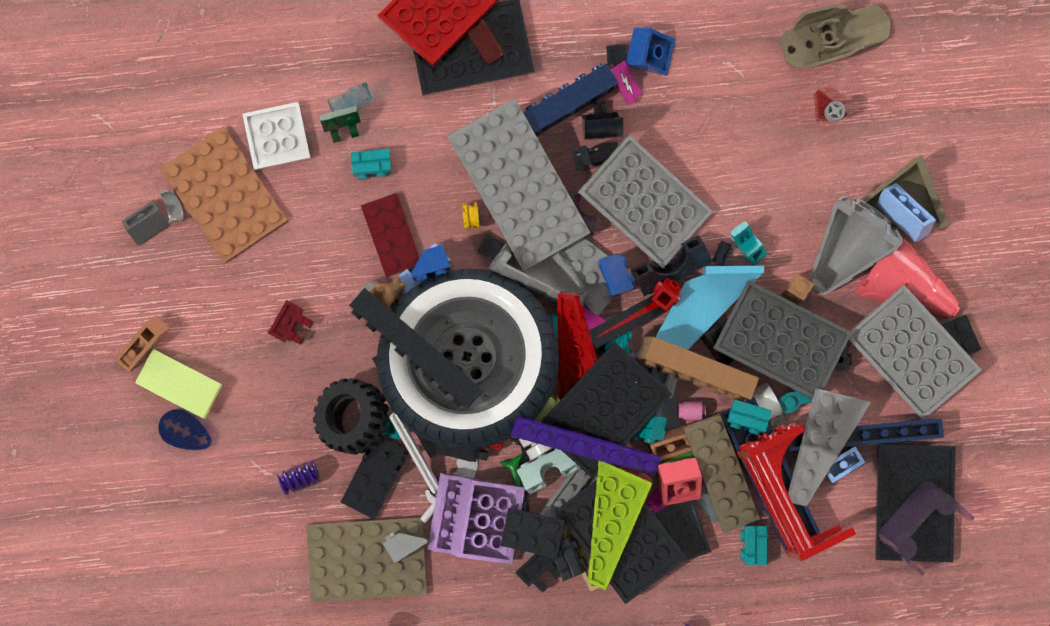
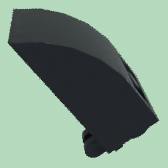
(602, 124)

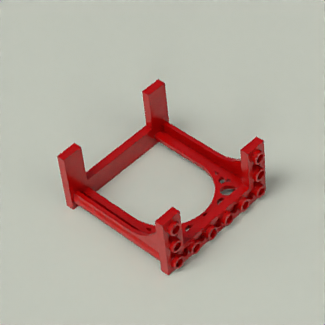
(764, 464)

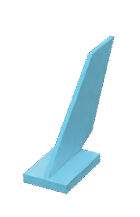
(704, 302)

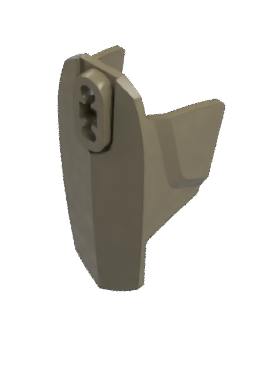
(833, 34)

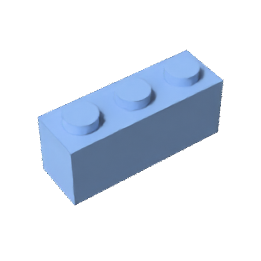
(905, 212)

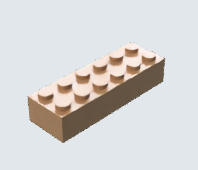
(696, 368)

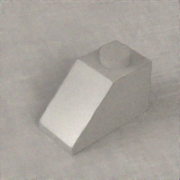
(402, 545)

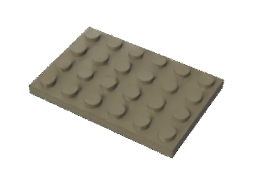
(353, 563)

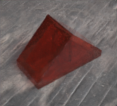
(821, 102)

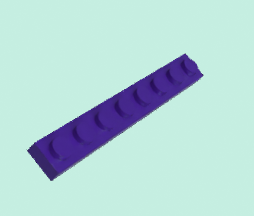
(585, 446)

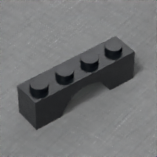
(691, 257)

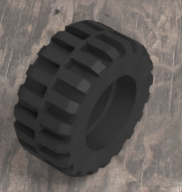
(330, 412)

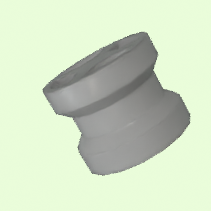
(837, 109)

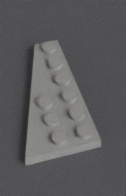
(583, 259)
(826, 432)

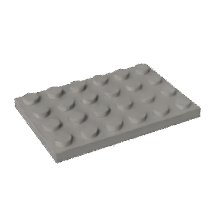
(645, 201)
(913, 352)

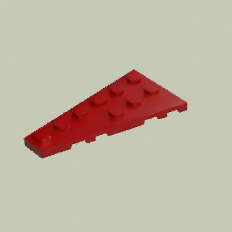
(574, 342)

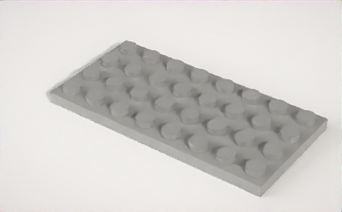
(518, 184)

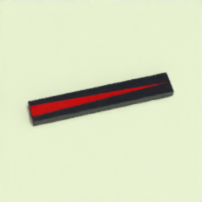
(626, 321)

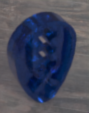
(186, 420)

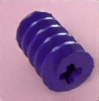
(298, 478)

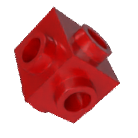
(666, 293)

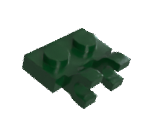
(338, 119)

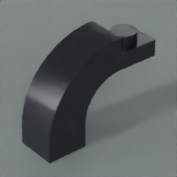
(593, 157)

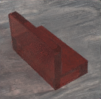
(485, 42)

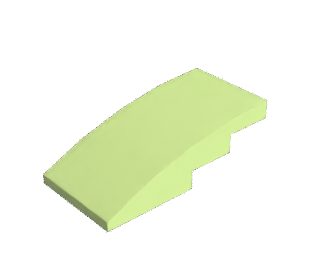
(178, 383)

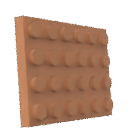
(223, 194)

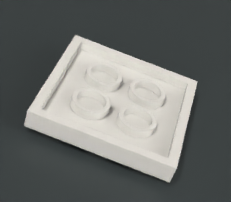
(276, 136)

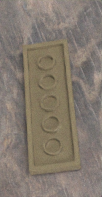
(721, 473)

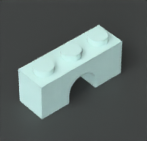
(533, 472)

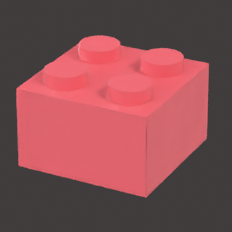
(681, 480)

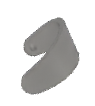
(173, 205)

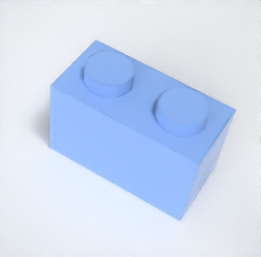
(844, 464)

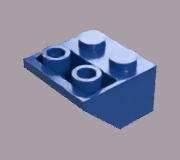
(431, 262)

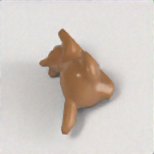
(389, 292)

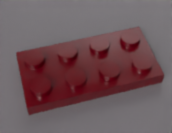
(391, 234)

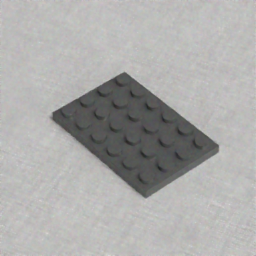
(782, 340)

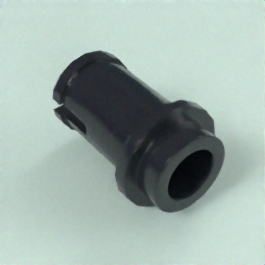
(721, 253)

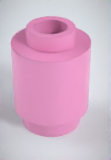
(691, 410)

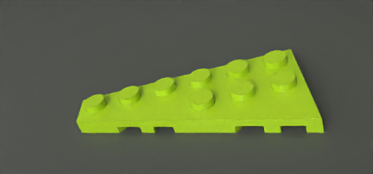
(616, 510)

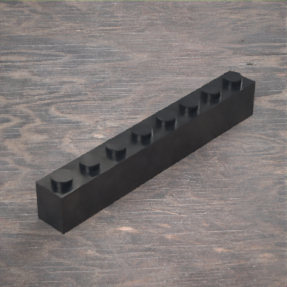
(415, 348)

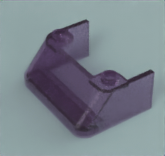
(911, 515)

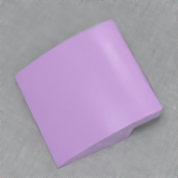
(472, 517)

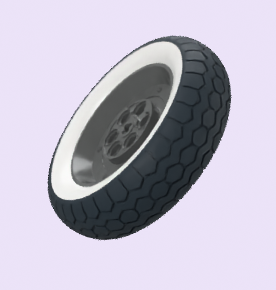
(513, 332)

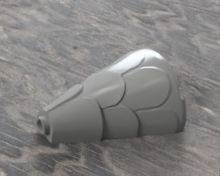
(851, 243)
(544, 278)

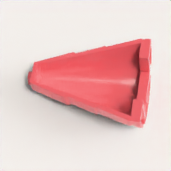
(910, 269)

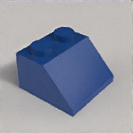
(650, 51)
(615, 274)

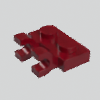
(286, 322)

